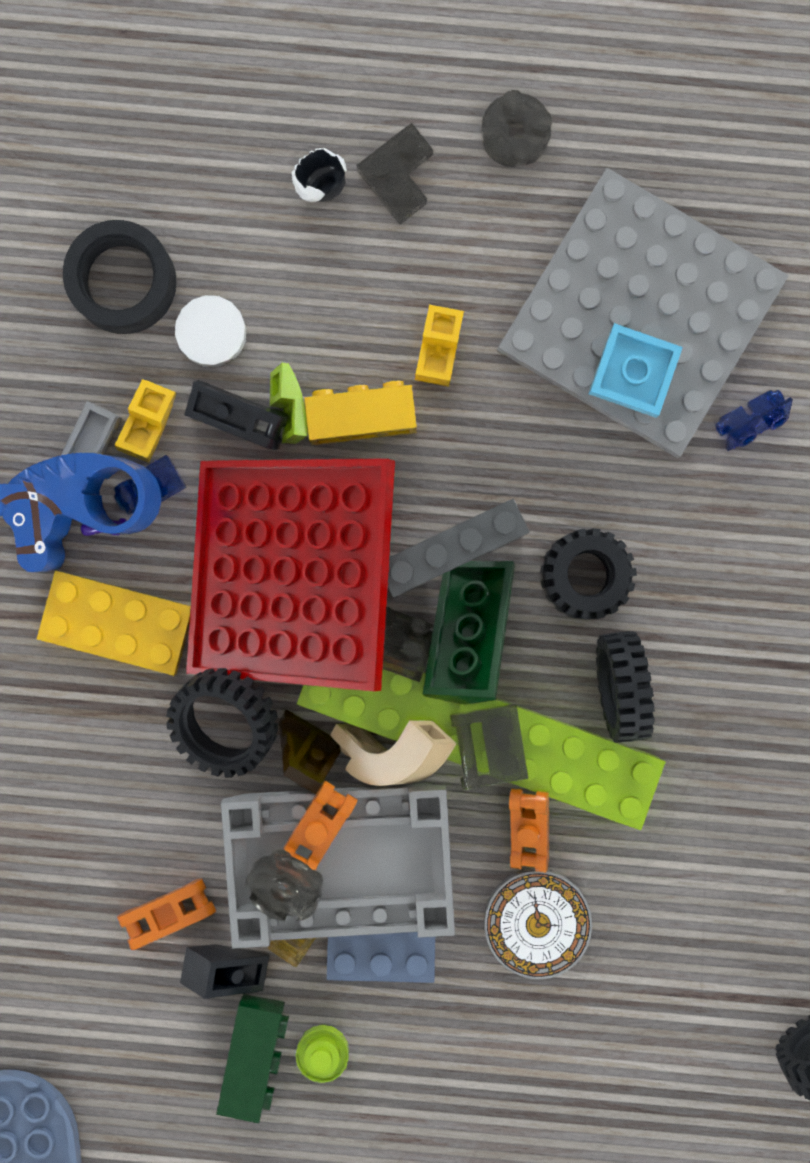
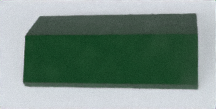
(469, 632)

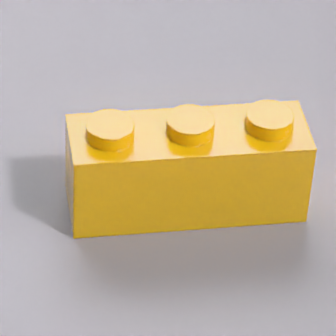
(360, 413)

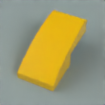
(439, 345)
(146, 420)

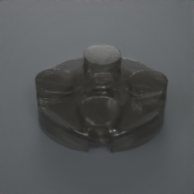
(513, 109)
(282, 869)

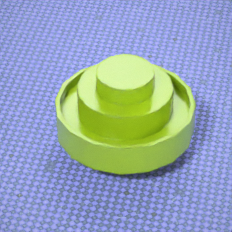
(322, 1053)

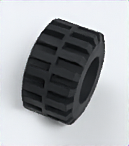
(618, 574)

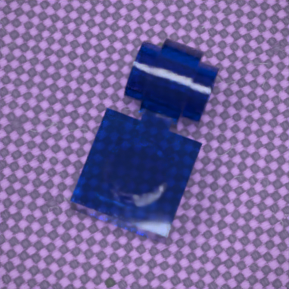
(166, 476)

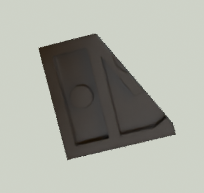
(306, 752)

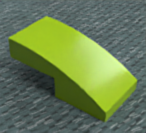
(287, 394)

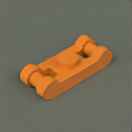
(317, 827)
(529, 829)
(166, 914)

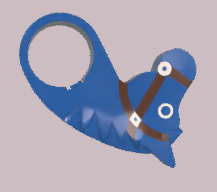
(64, 488)

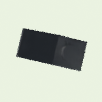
(223, 971)

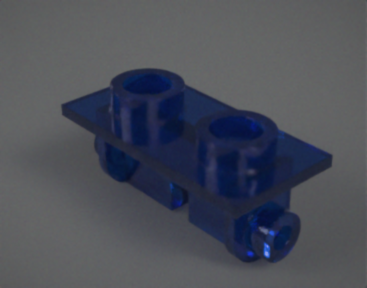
(767, 410)

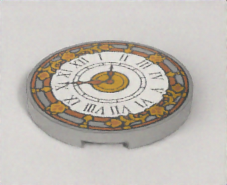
(537, 924)

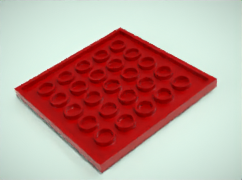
(292, 570)

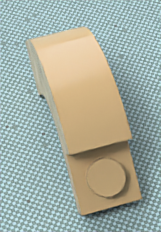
(413, 758)

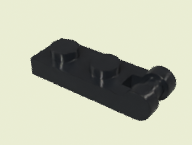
(235, 414)

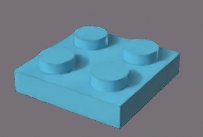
(635, 370)

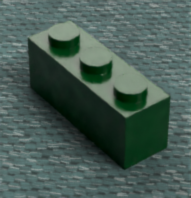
(252, 1058)

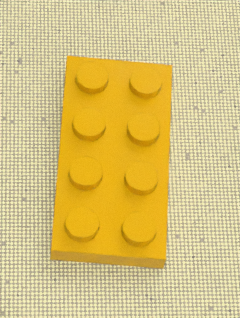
(115, 623)

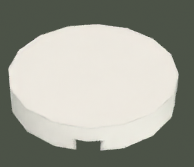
(210, 331)

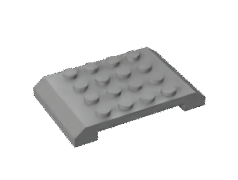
(378, 874)

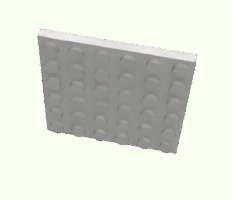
(654, 273)

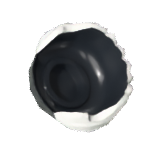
(319, 176)

